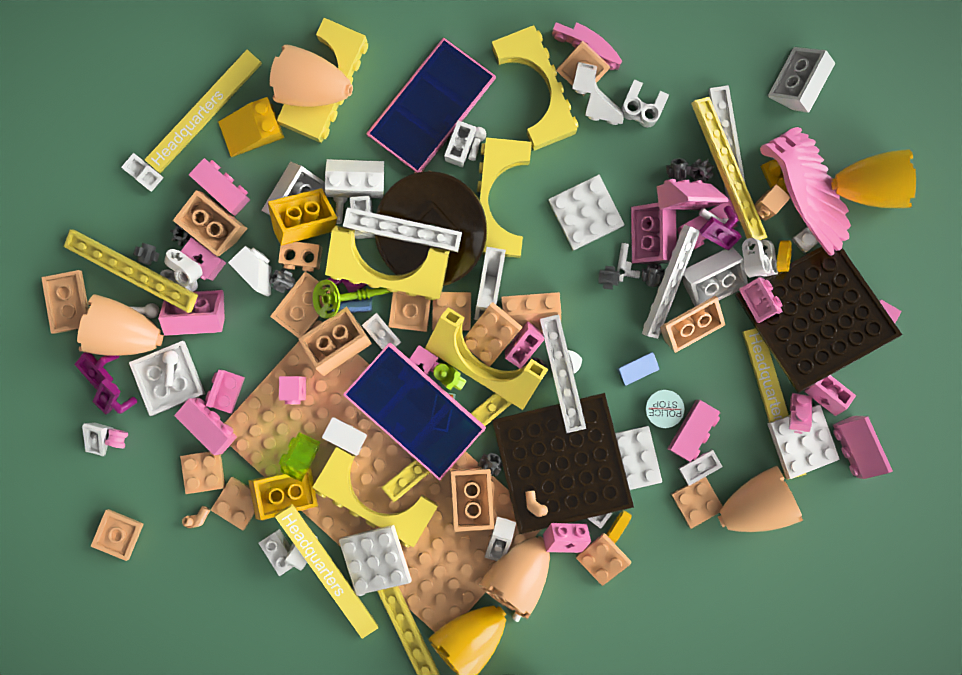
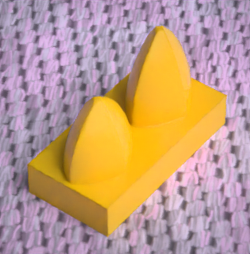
(774, 174)

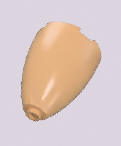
(307, 79)
(116, 329)
(761, 505)
(519, 576)

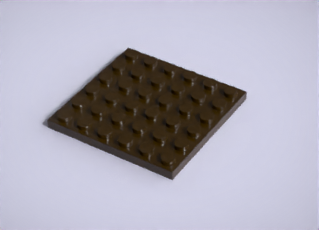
(825, 319)
(570, 472)

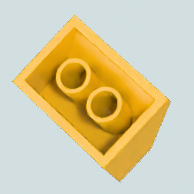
(301, 216)

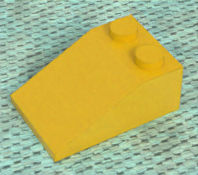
(251, 127)
(279, 491)

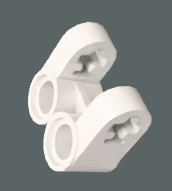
(641, 107)
(758, 263)
(185, 269)

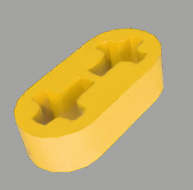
(784, 255)
(619, 525)

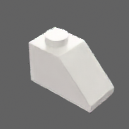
(500, 538)

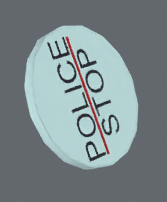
(665, 408)

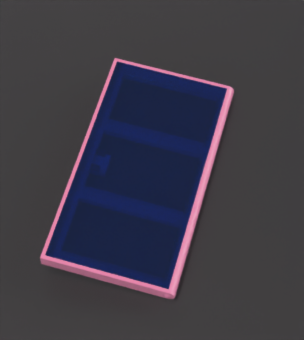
(431, 105)
(414, 411)

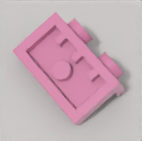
(761, 299)
(224, 391)

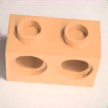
(771, 202)
(301, 251)

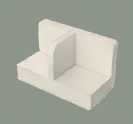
(344, 436)

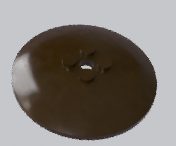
(439, 201)

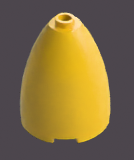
(879, 180)
(470, 639)

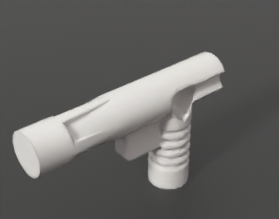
(625, 265)

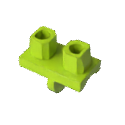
(448, 376)

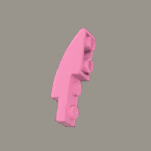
(592, 39)

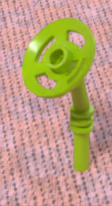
(335, 298)

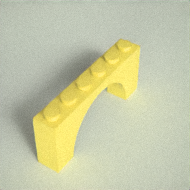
(348, 48)
(527, 49)
(499, 157)
(347, 264)
(449, 345)
(336, 484)

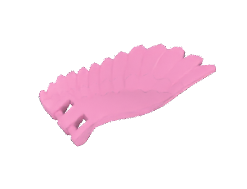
(810, 187)

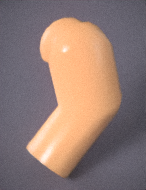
(533, 506)
(196, 520)

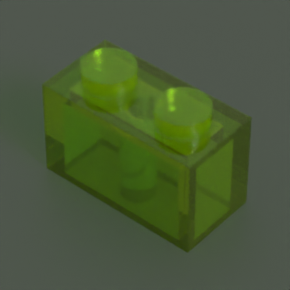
(299, 457)

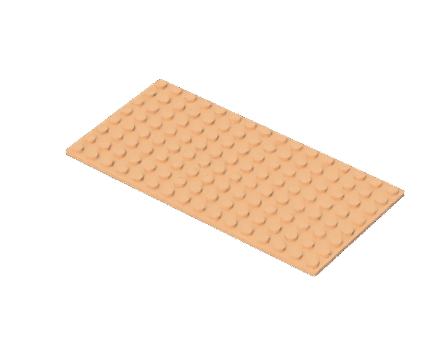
(444, 562)

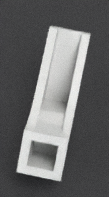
(598, 105)
(490, 279)

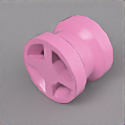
(116, 438)

